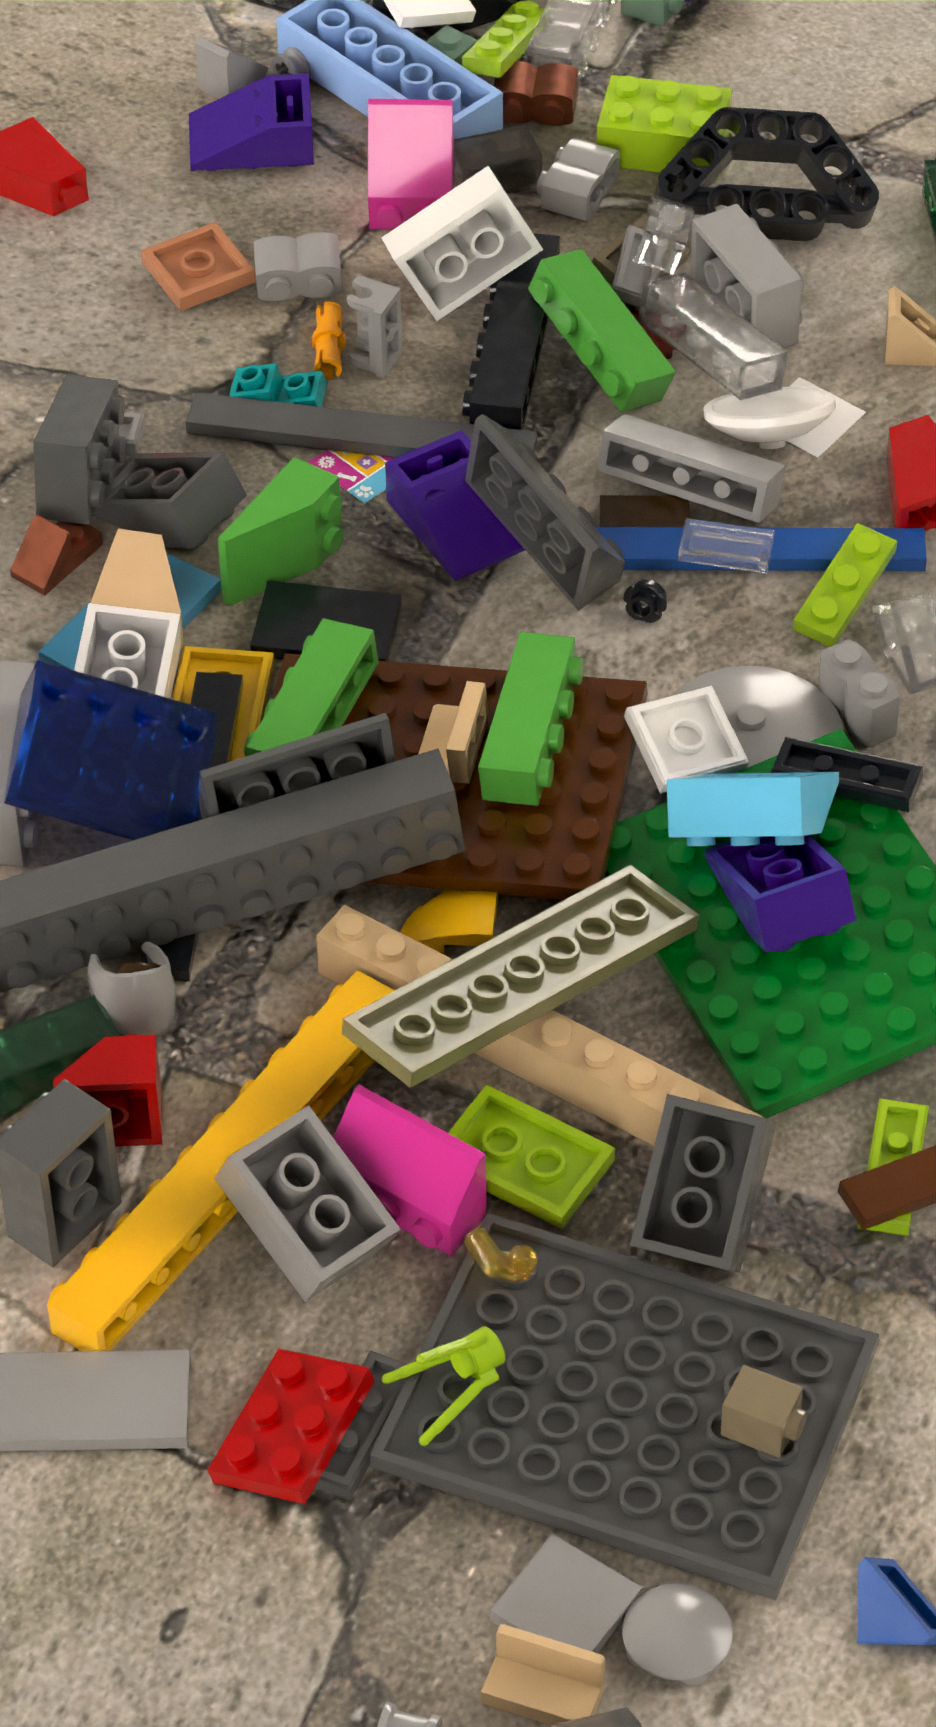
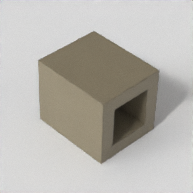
(763, 1411)

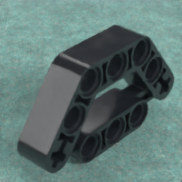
(829, 203)

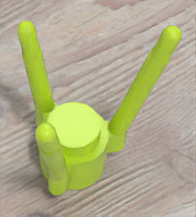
(471, 1356)

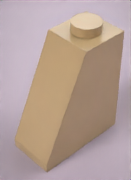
(138, 575)

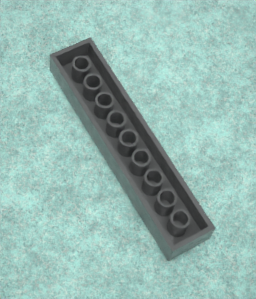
(227, 868)

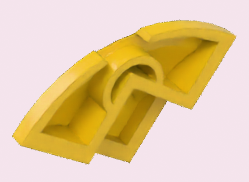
(454, 919)

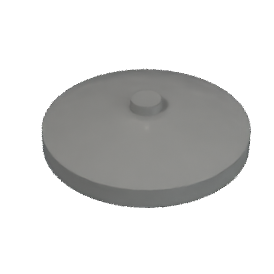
(768, 706)

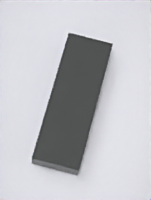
(352, 1454)

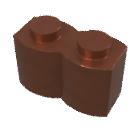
(539, 93)

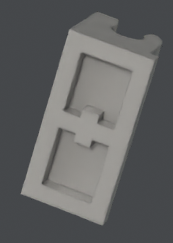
(377, 325)

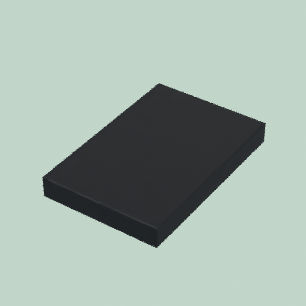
(295, 610)

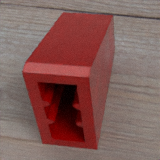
(39, 169)
(913, 473)

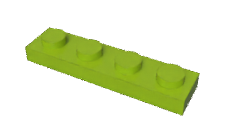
(504, 41)

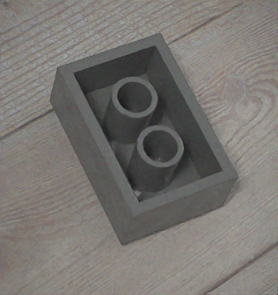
(78, 449)
(58, 1172)
(703, 1183)

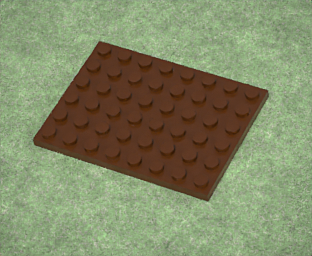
(513, 846)

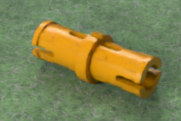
(329, 339)

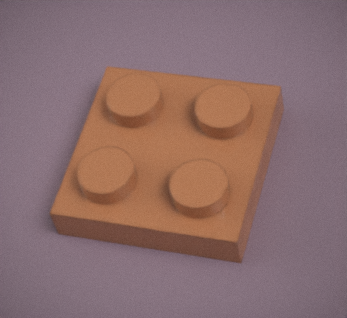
(198, 266)

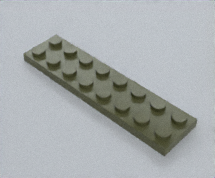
(519, 975)

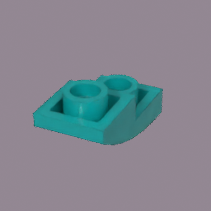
(268, 384)

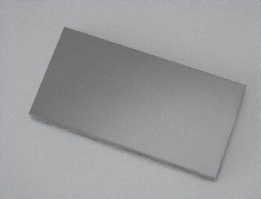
(94, 1400)

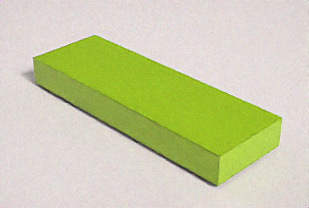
(896, 1134)

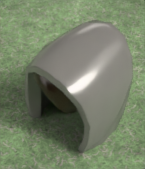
(137, 994)

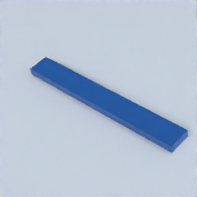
(792, 551)

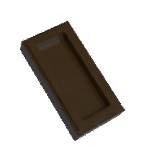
(643, 511)

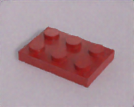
(291, 1426)

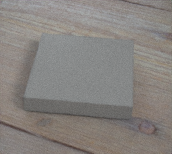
(567, 1597)

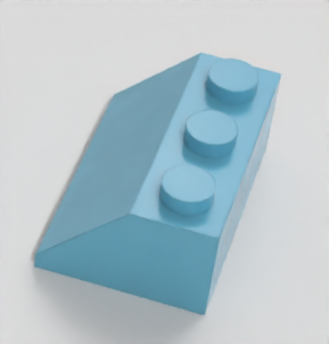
(749, 806)

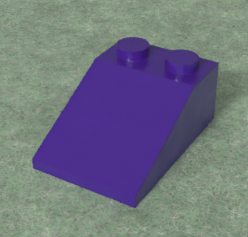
(783, 890)

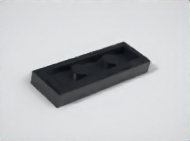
(861, 775)

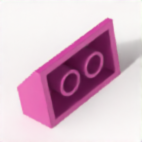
(415, 1169)

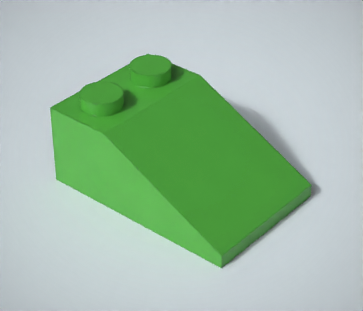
(281, 531)

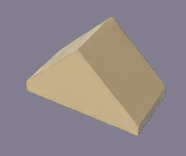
(908, 332)

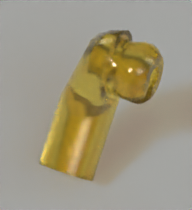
(511, 1266)

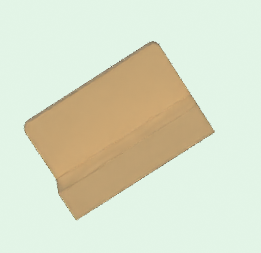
(459, 731)
(543, 1678)

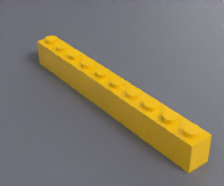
(188, 1205)

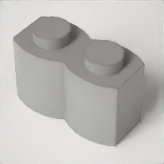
(579, 179)
(297, 266)
(859, 692)

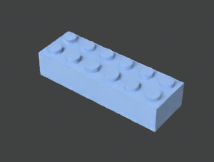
(368, 56)

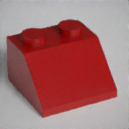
(126, 1079)

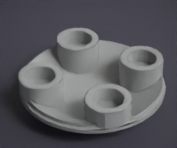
(677, 1633)

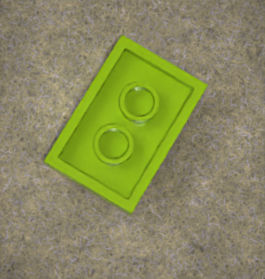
(533, 1156)

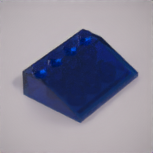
(107, 754)

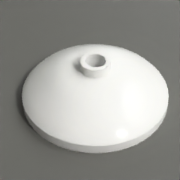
(770, 416)

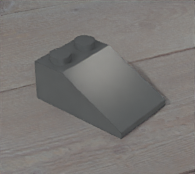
(173, 496)

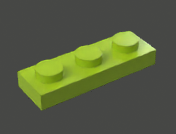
(844, 585)

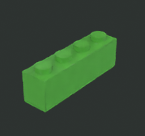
(601, 330)
(319, 687)
(530, 719)

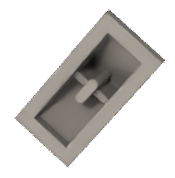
(224, 70)

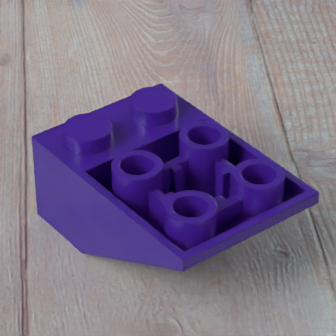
(255, 126)
(444, 511)

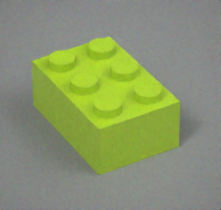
(656, 119)

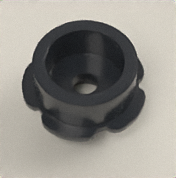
(651, 594)

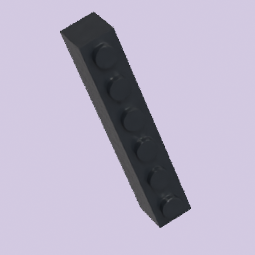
(510, 346)

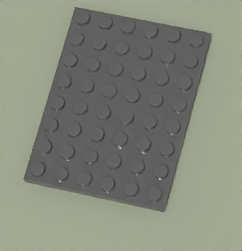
(618, 1408)

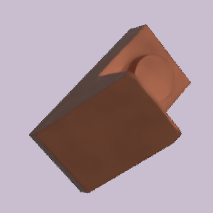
(53, 552)

